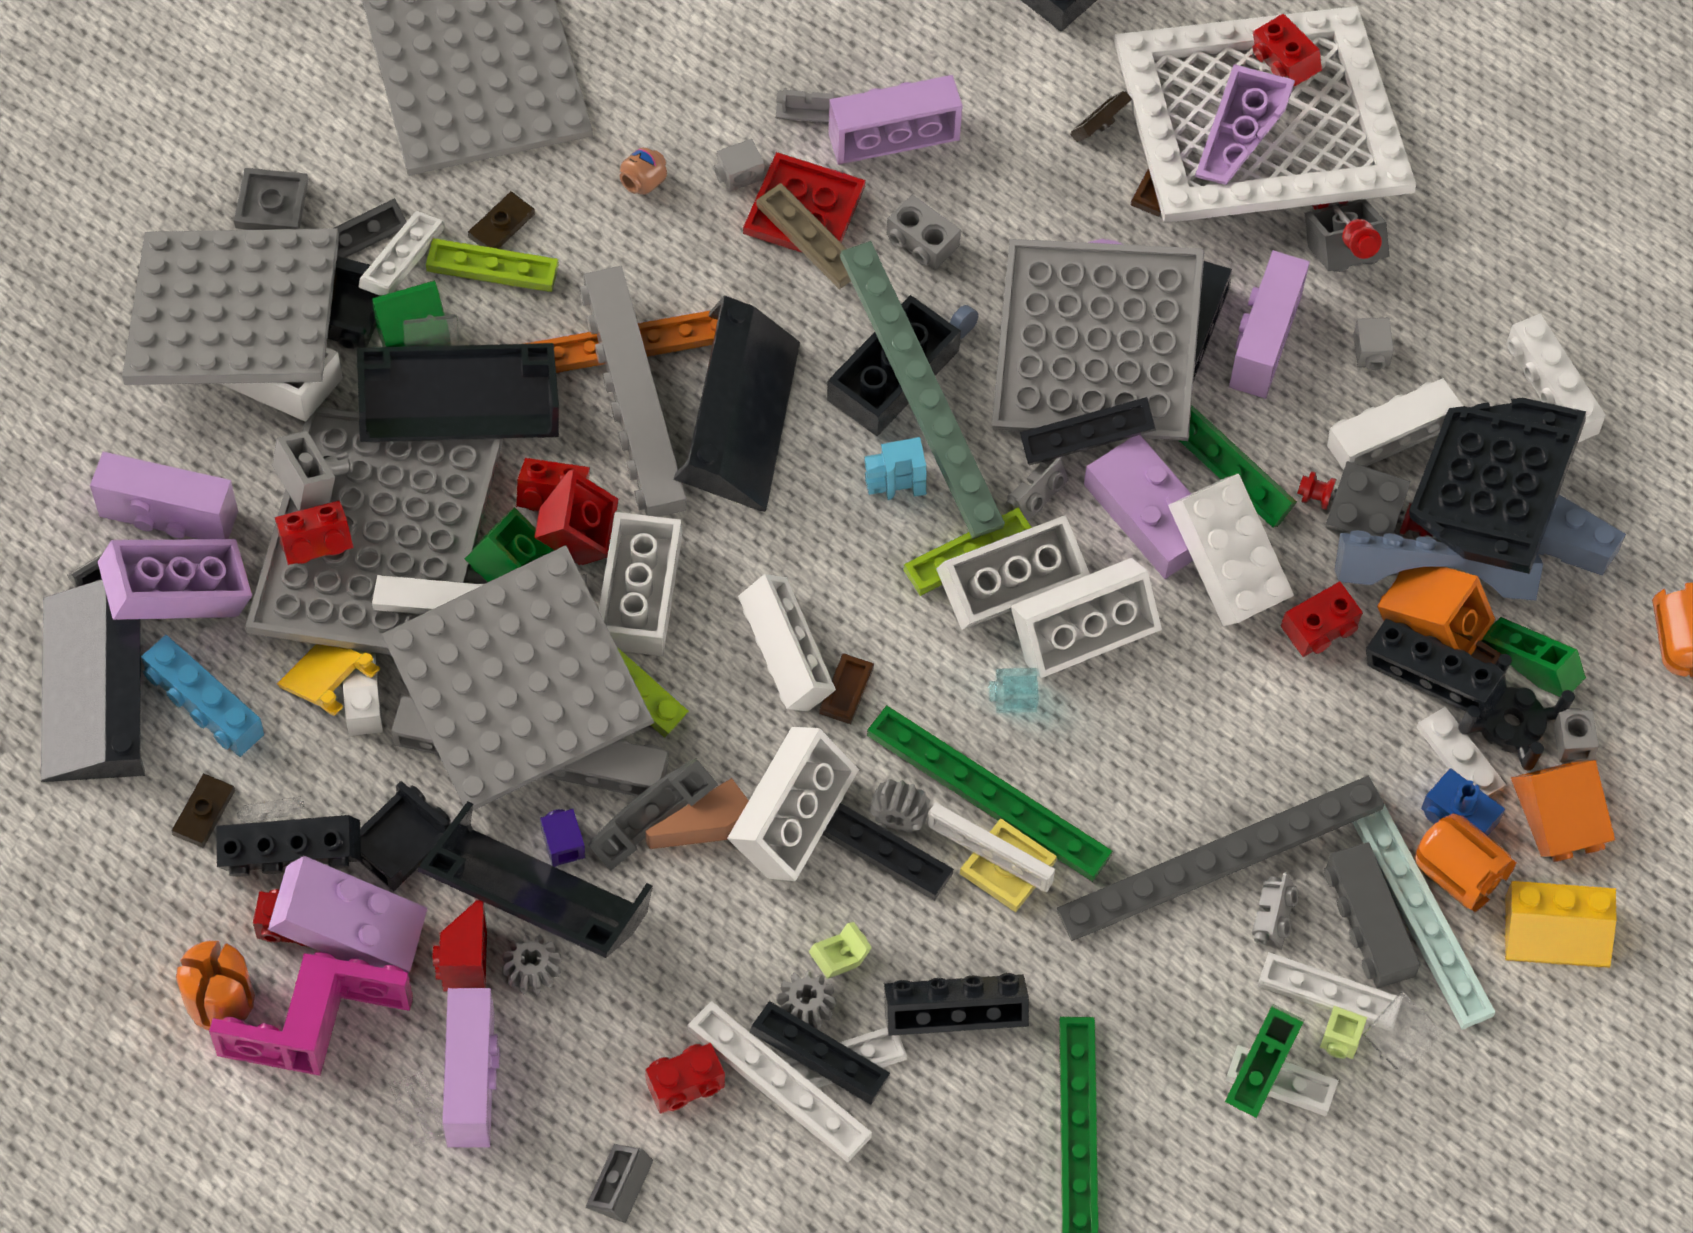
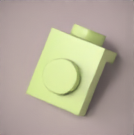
(841, 951)
(1343, 1033)

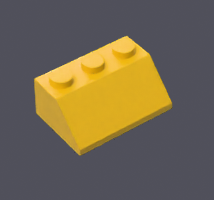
(1560, 924)

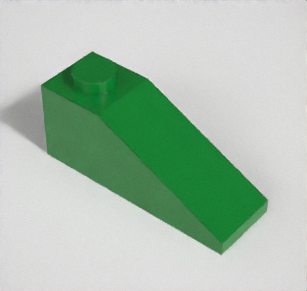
(1537, 657)
(1264, 1060)

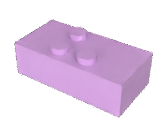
(895, 119)
(1268, 324)
(1136, 493)
(163, 498)
(174, 578)
(346, 916)
(469, 1067)

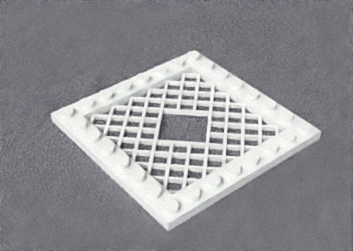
(1181, 199)

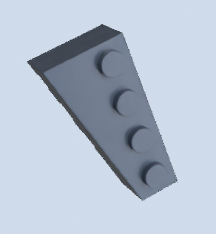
(1580, 538)

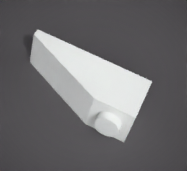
(362, 702)

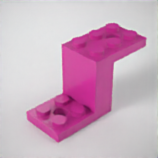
(312, 1013)

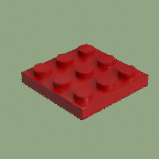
(823, 191)

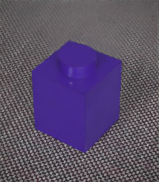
(562, 837)

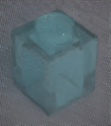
(1014, 690)

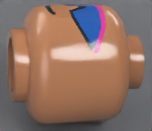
(643, 171)

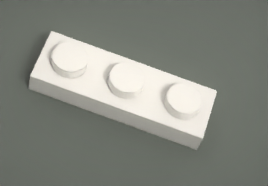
(1459, 751)
(1293, 1084)

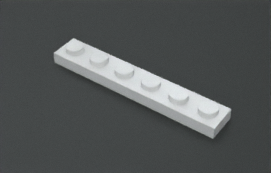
(780, 1081)

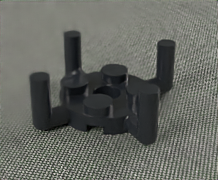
(1532, 716)

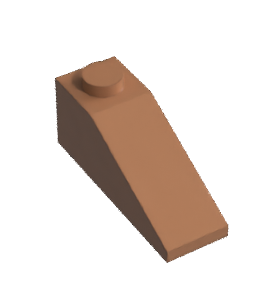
(704, 822)

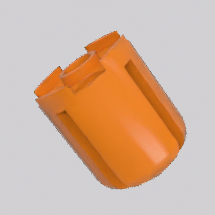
(1675, 629)
(1463, 860)
(215, 983)

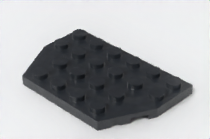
(1497, 479)

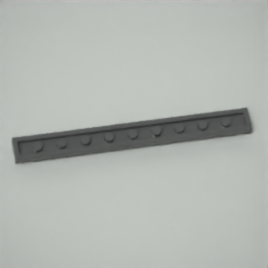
(1220, 858)

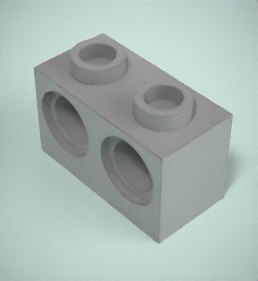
(927, 228)

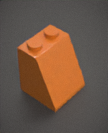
(1439, 604)
(1565, 809)

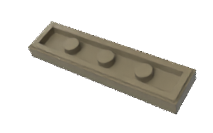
(805, 232)

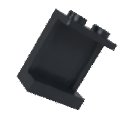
(352, 312)
(401, 835)

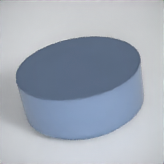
(964, 319)

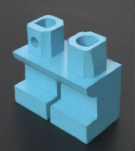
(897, 468)

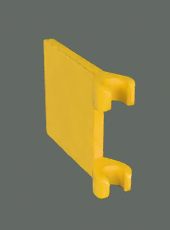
(323, 671)

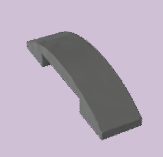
(665, 797)

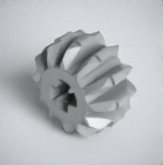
(900, 806)
(530, 974)
(820, 1001)

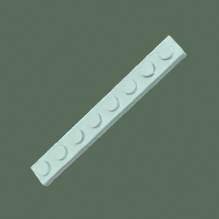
(1425, 920)

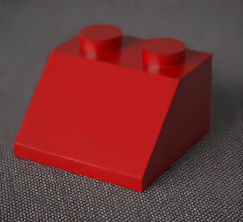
(578, 517)
(463, 950)

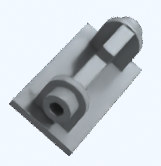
(803, 105)
(1045, 481)
(1280, 898)

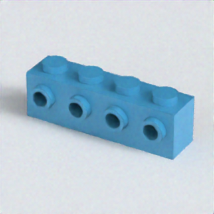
(202, 695)

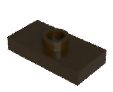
(1101, 117)
(501, 222)
(203, 810)

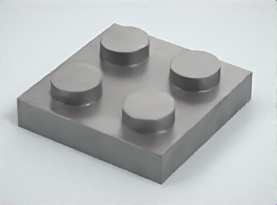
(271, 199)

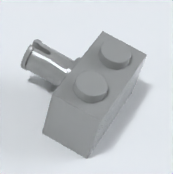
(305, 471)

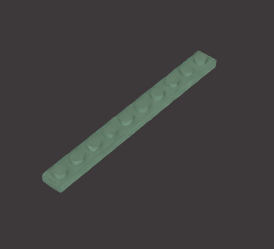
(922, 390)

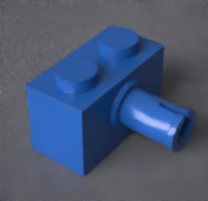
(1459, 796)

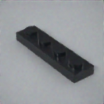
(1087, 431)
(888, 852)
(819, 1052)

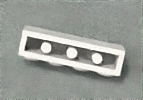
(1552, 371)
(1392, 426)
(786, 643)

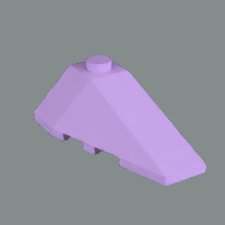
(1244, 117)

